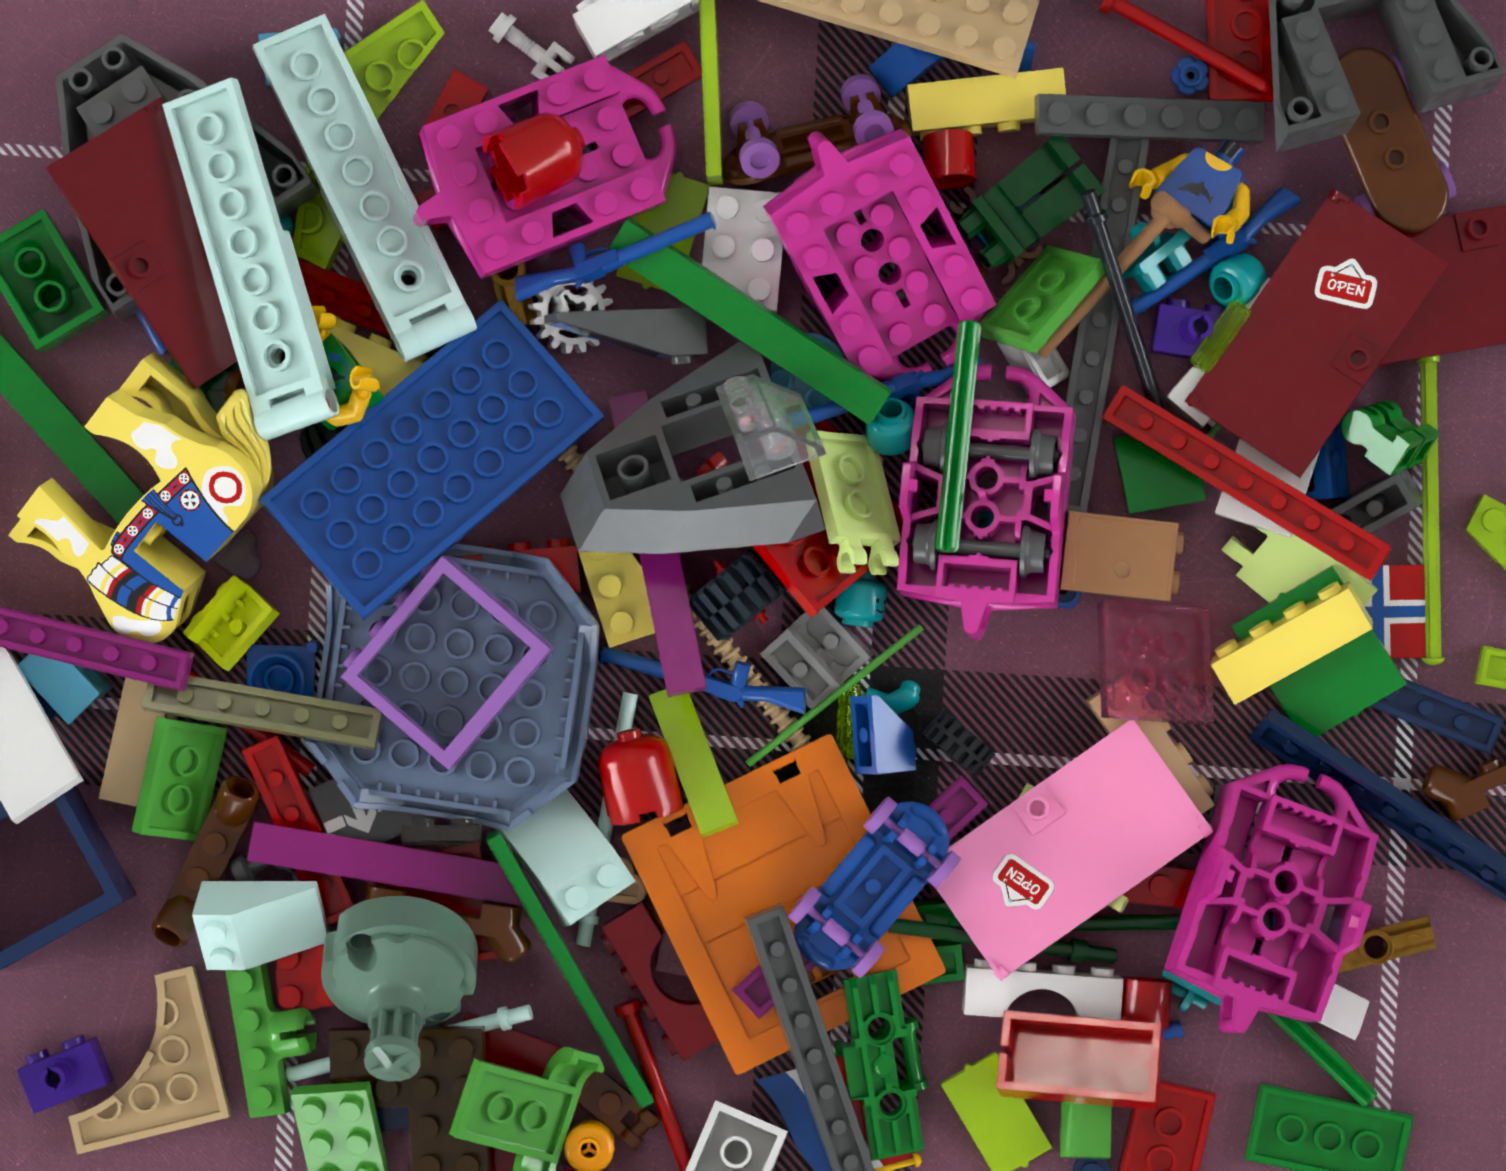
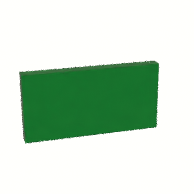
(1324, 1133)

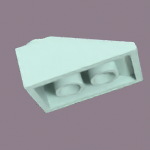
(568, 858)
(257, 921)

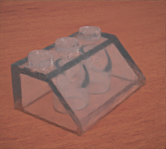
(768, 425)

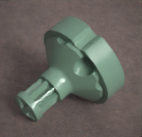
(397, 970)

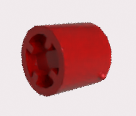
(950, 158)
(1146, 1000)

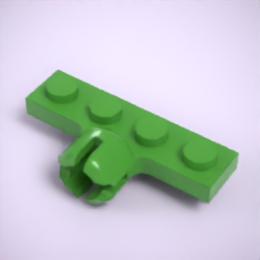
(265, 1039)

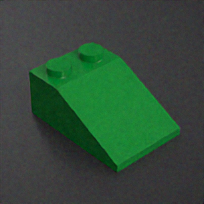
(47, 283)

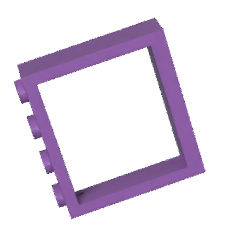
(385, 629)

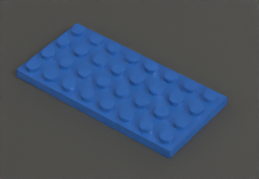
(431, 460)

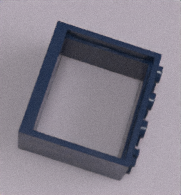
(103, 864)

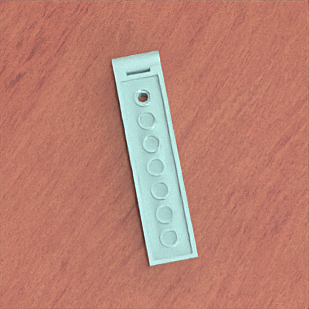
(364, 188)
(251, 261)

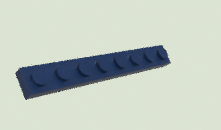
(1384, 802)

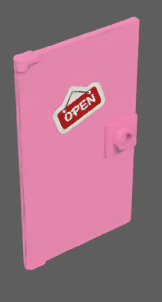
(1069, 848)

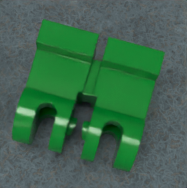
(1388, 436)

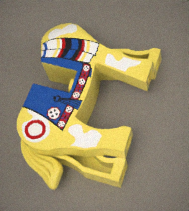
(209, 488)

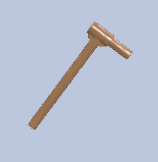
(1166, 213)

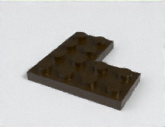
(429, 1094)

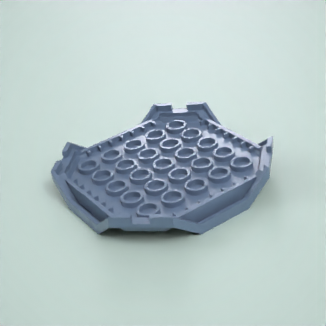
(443, 672)

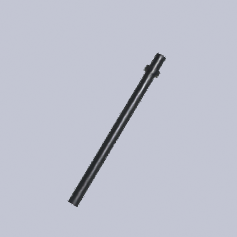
(1096, 218)

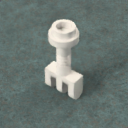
(504, 28)

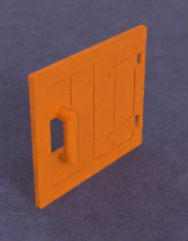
(783, 845)

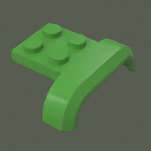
(522, 1109)

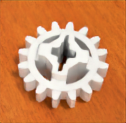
(560, 299)

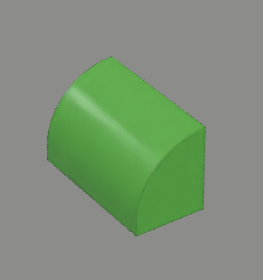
(1085, 1131)

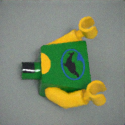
(353, 382)

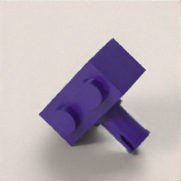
(1180, 329)
(64, 1074)

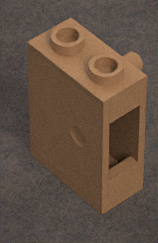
(1120, 556)

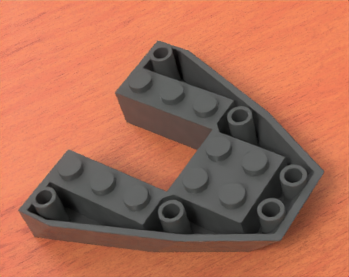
(1435, 40)
(118, 83)
(631, 495)

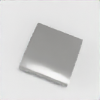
(816, 654)

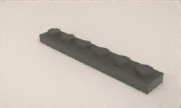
(1148, 118)

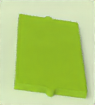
(683, 203)
(998, 1124)

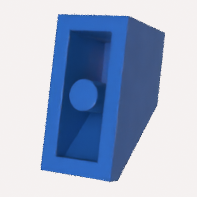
(902, 66)
(880, 738)

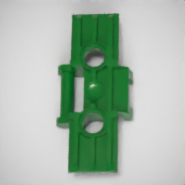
(872, 1063)

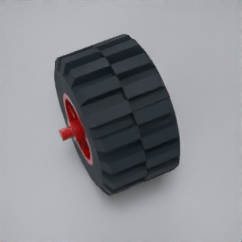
(736, 595)

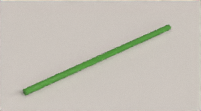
(834, 695)

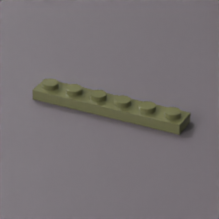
(269, 711)

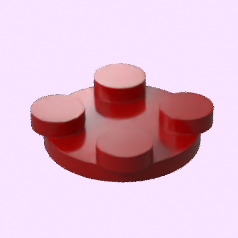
(300, 980)

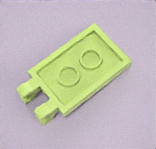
(855, 502)
(1286, 563)

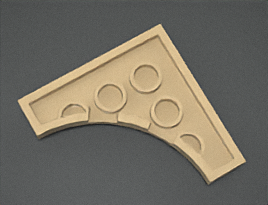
(174, 1084)

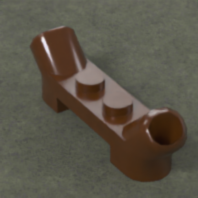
(1463, 793)
(208, 858)
(497, 924)

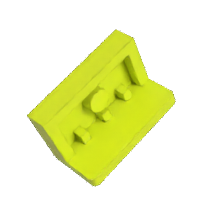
(231, 622)

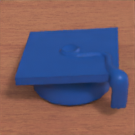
(283, 667)

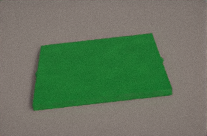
(1338, 682)

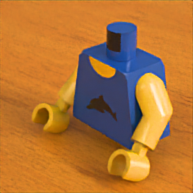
(1205, 186)

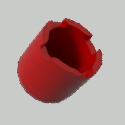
(534, 157)
(638, 777)

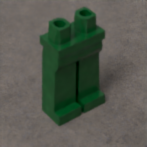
(998, 213)

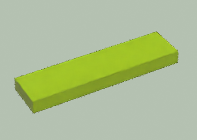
(694, 762)

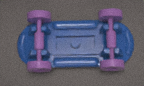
(873, 886)

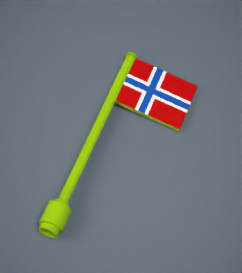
(1408, 596)

